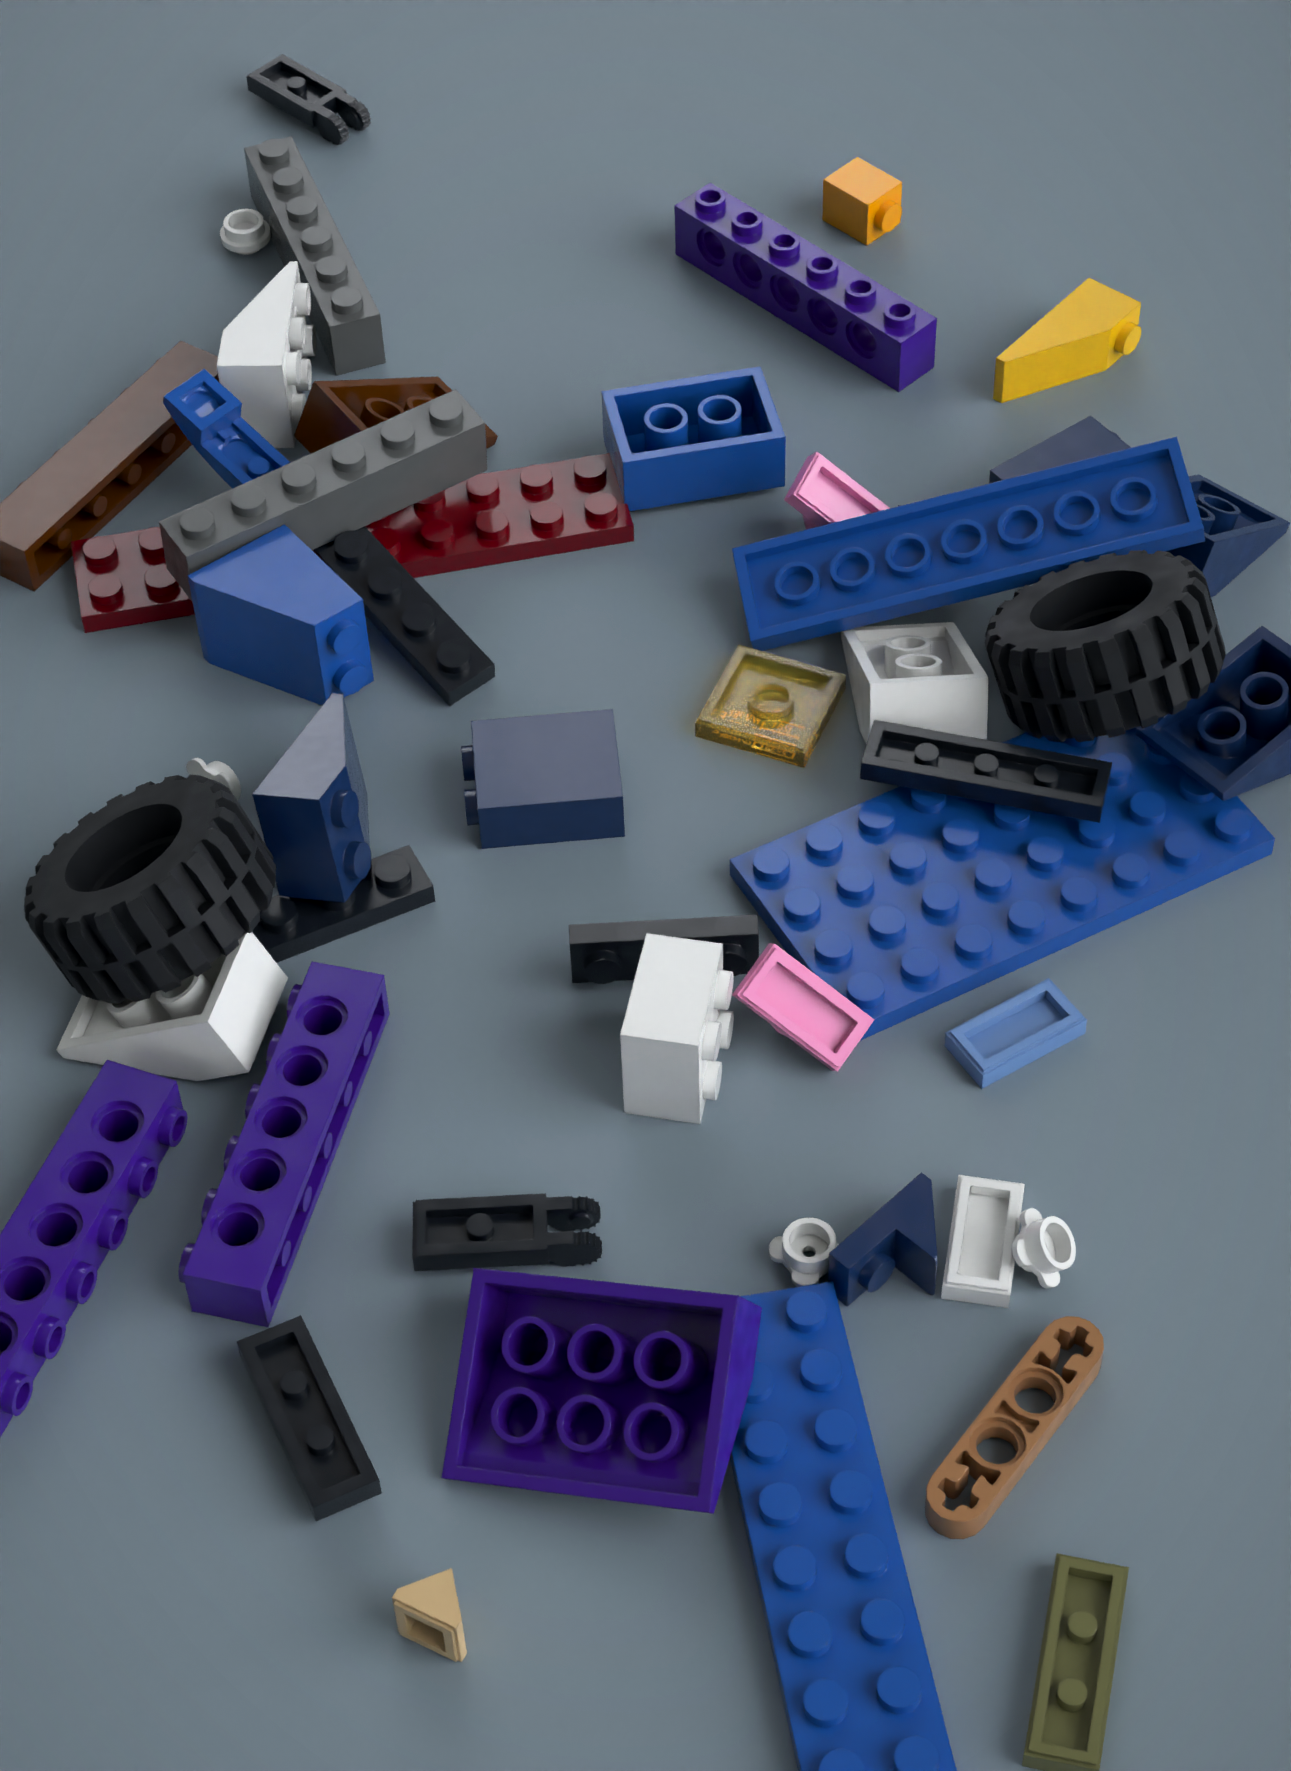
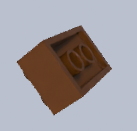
(350, 406)

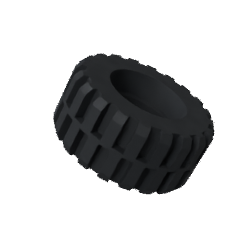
(1105, 646)
(150, 889)

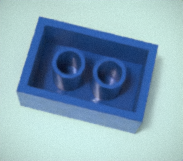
(694, 438)

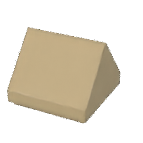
(431, 1615)

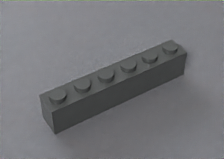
(306, 233)
(335, 486)

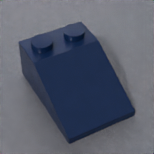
(1233, 532)
(1240, 727)
(317, 810)

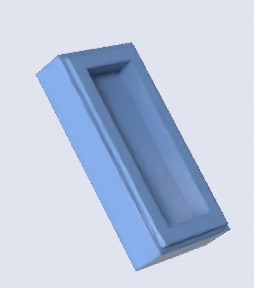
(1015, 1033)

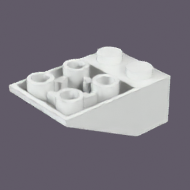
(266, 357)

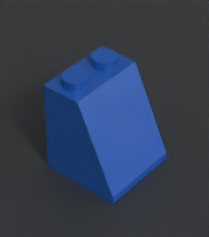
(282, 619)

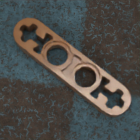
(1008, 1421)

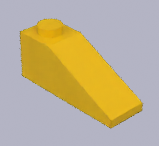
(1070, 342)

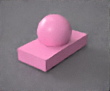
(828, 494)
(803, 1007)

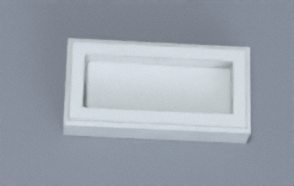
(981, 1240)

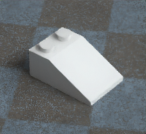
(916, 678)
(189, 1033)

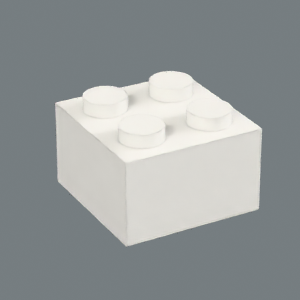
(675, 1028)

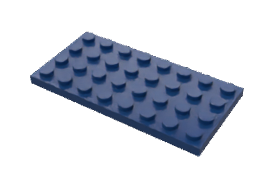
(951, 891)

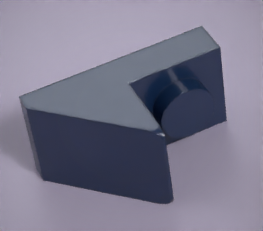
(893, 1237)

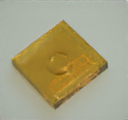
(770, 706)

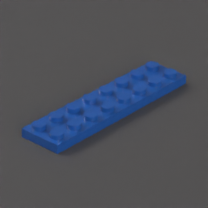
(965, 544)
(830, 1551)

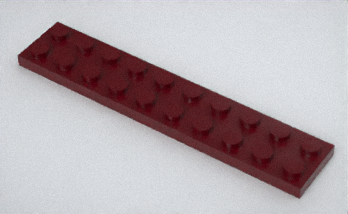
(464, 527)

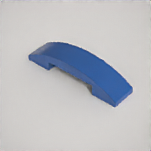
(214, 427)

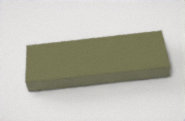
(1076, 1666)

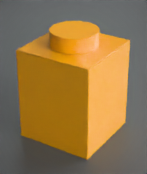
(862, 201)

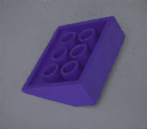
(600, 1388)

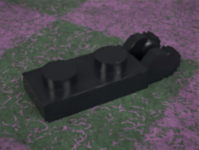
(309, 98)
(504, 1231)

